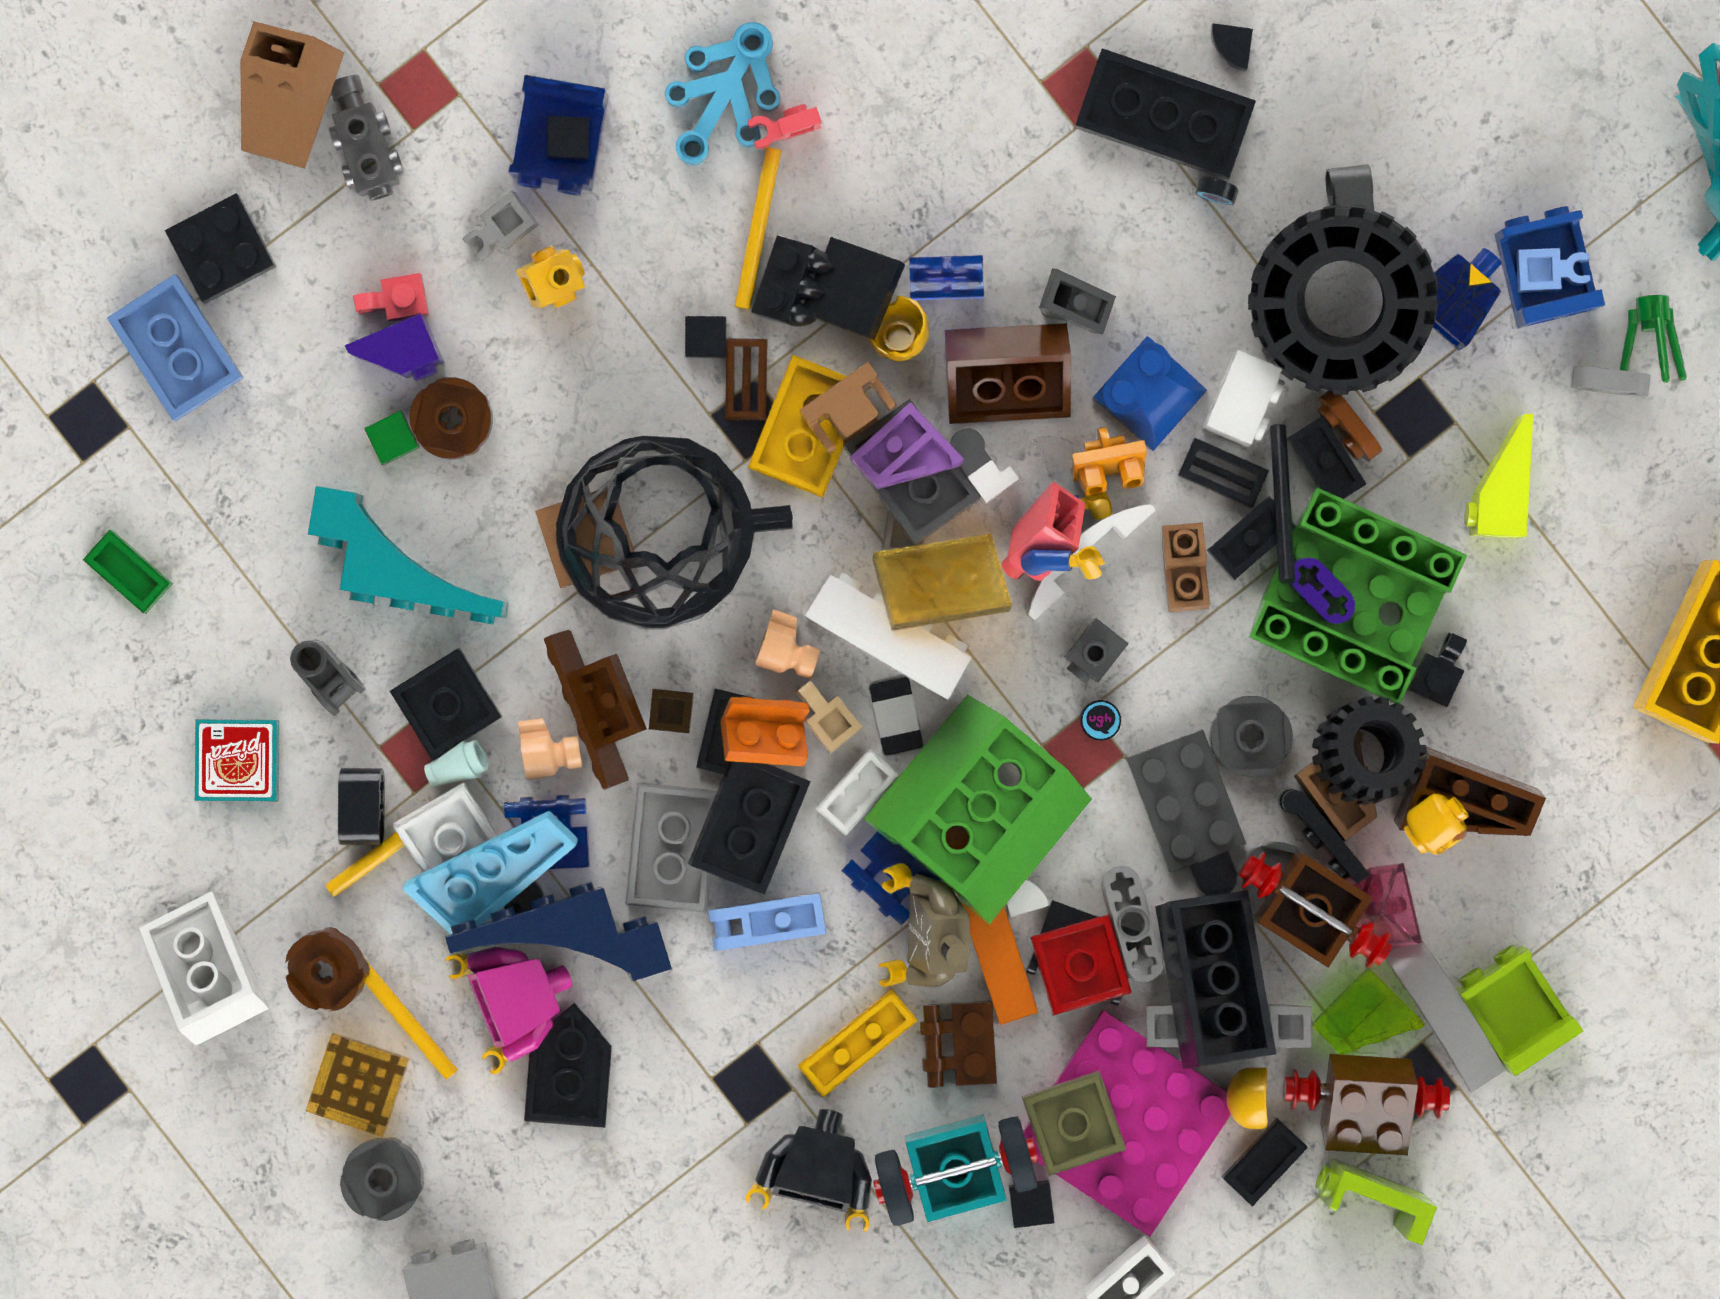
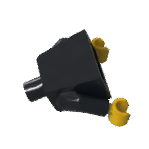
(817, 1170)

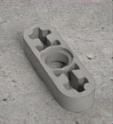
(1134, 891)

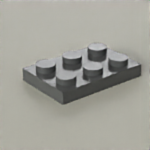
(925, 502)
(1186, 800)

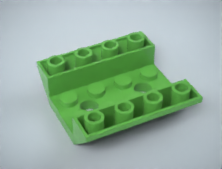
(1377, 565)
(959, 785)

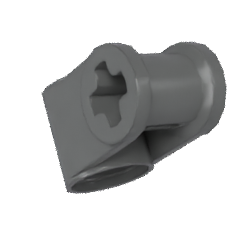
(1350, 186)
(327, 677)

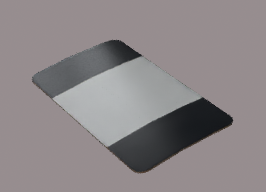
(896, 716)

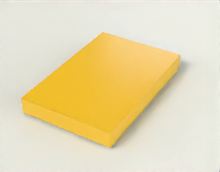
(787, 445)

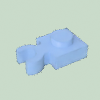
(1543, 270)

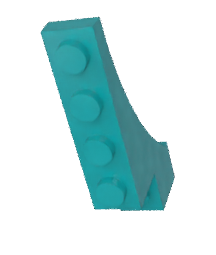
(382, 569)

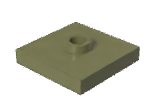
(1073, 1123)

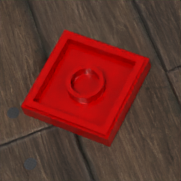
(1080, 965)

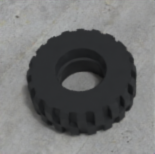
(1332, 361)

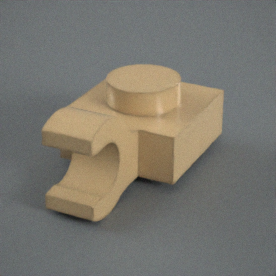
(830, 720)

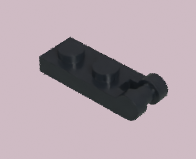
(1321, 834)

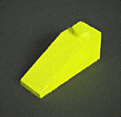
(1502, 495)

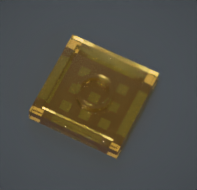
(357, 1084)

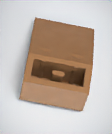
(284, 92)

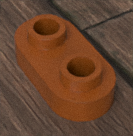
(1359, 439)

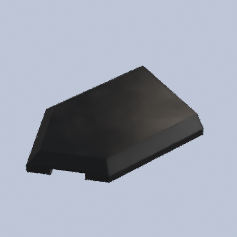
(569, 1073)

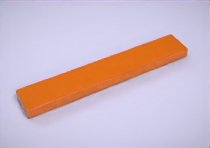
(998, 956)

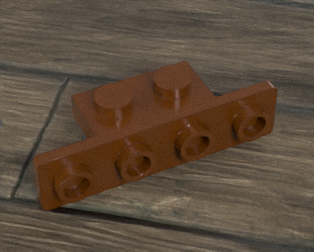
(599, 703)

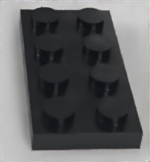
(1165, 114)

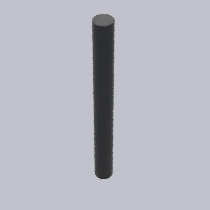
(1282, 504)

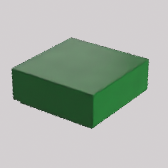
(392, 438)

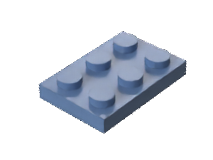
(175, 347)

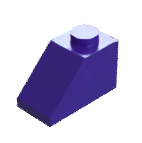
(401, 348)

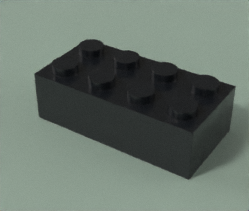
(1215, 979)

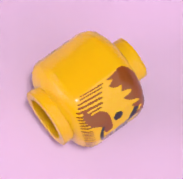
(1436, 824)

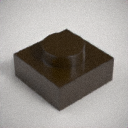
(671, 711)

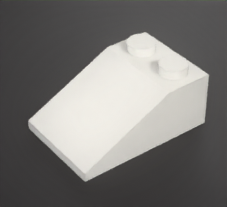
(203, 969)

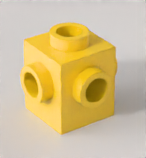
(539, 281)

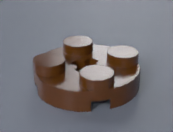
(438, 399)
(341, 954)

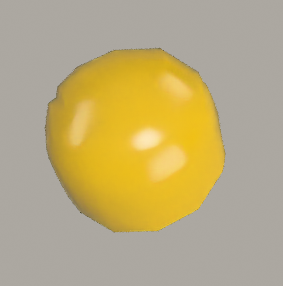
(902, 330)
(1248, 1097)

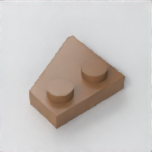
(1342, 816)

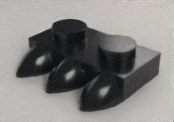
(788, 282)

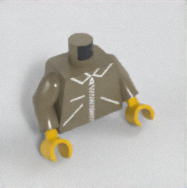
(935, 934)

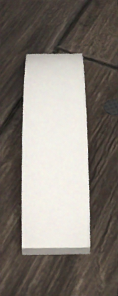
(1122, 523)

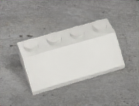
(866, 625)

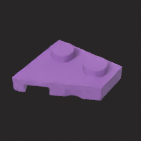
(905, 451)

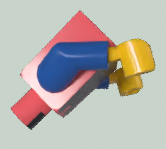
(1051, 534)

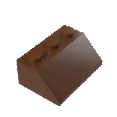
(1008, 373)

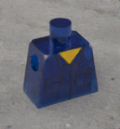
(1465, 296)

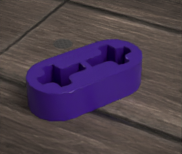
(1329, 584)

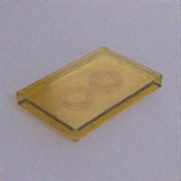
(941, 582)

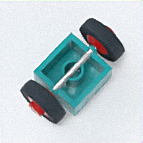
(955, 1169)

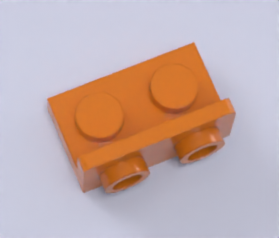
(765, 731)

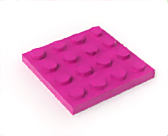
(1163, 1117)

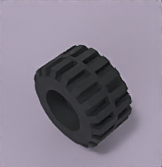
(1398, 741)

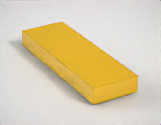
(857, 1042)

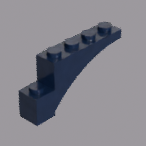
(573, 923)

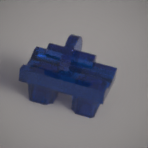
(946, 277)

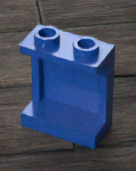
(1557, 230)

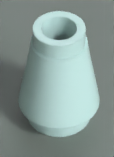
(458, 764)

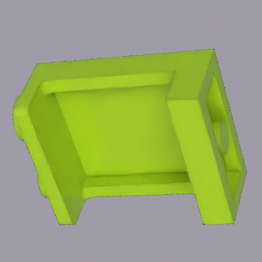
(1517, 1009)
(1414, 1207)

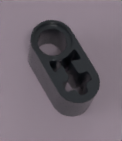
(361, 806)

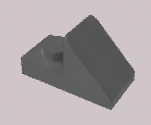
(1076, 302)

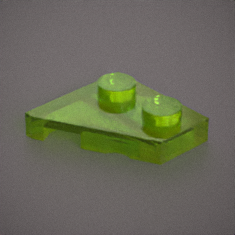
(1365, 1015)

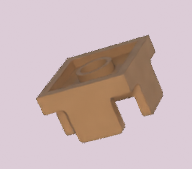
(847, 406)

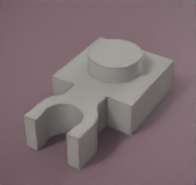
(506, 223)

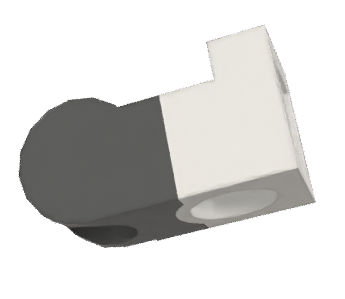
(980, 467)

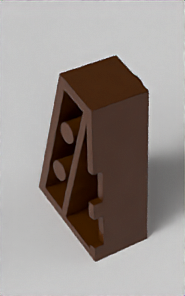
(1491, 799)

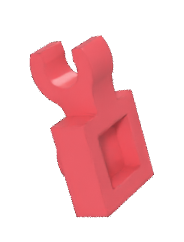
(794, 123)
(400, 297)

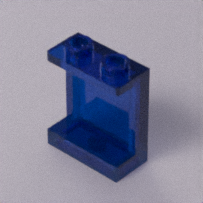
(557, 98)

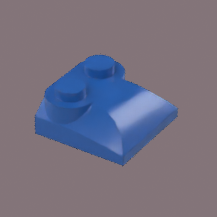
(1150, 393)

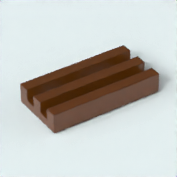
(745, 414)

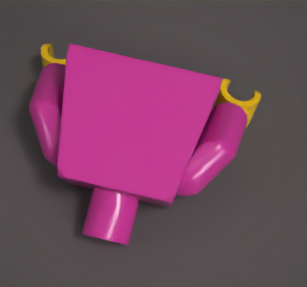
(513, 998)

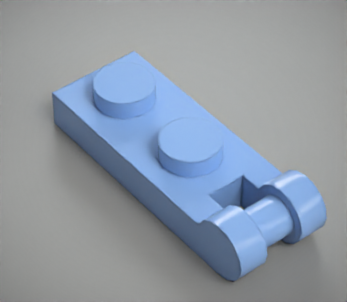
(768, 921)

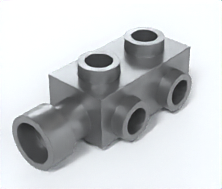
(365, 146)

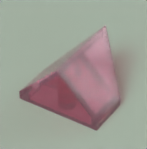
(1391, 905)

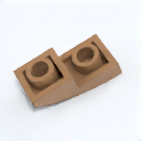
(1185, 567)

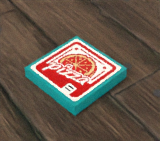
(236, 760)

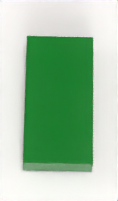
(127, 571)

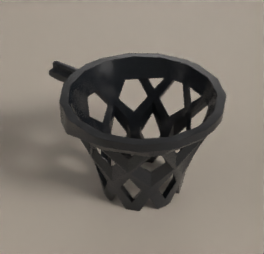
(735, 547)

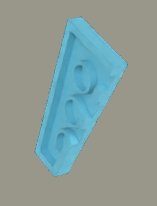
(491, 873)

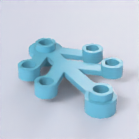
(727, 87)

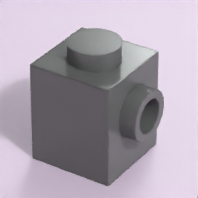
(1094, 652)

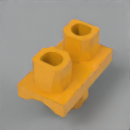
(1109, 457)

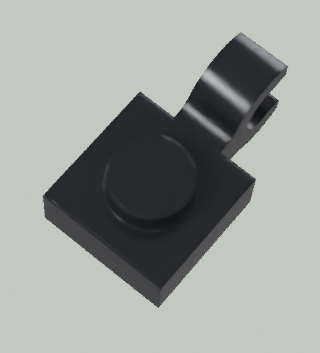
(1438, 676)

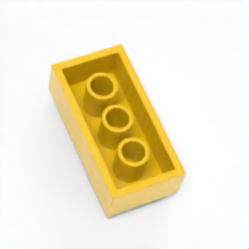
(1686, 672)

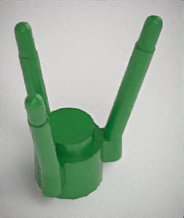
(1654, 316)

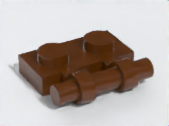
(972, 1041)

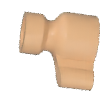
(780, 649)
(542, 755)

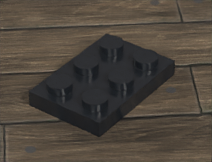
(749, 824)

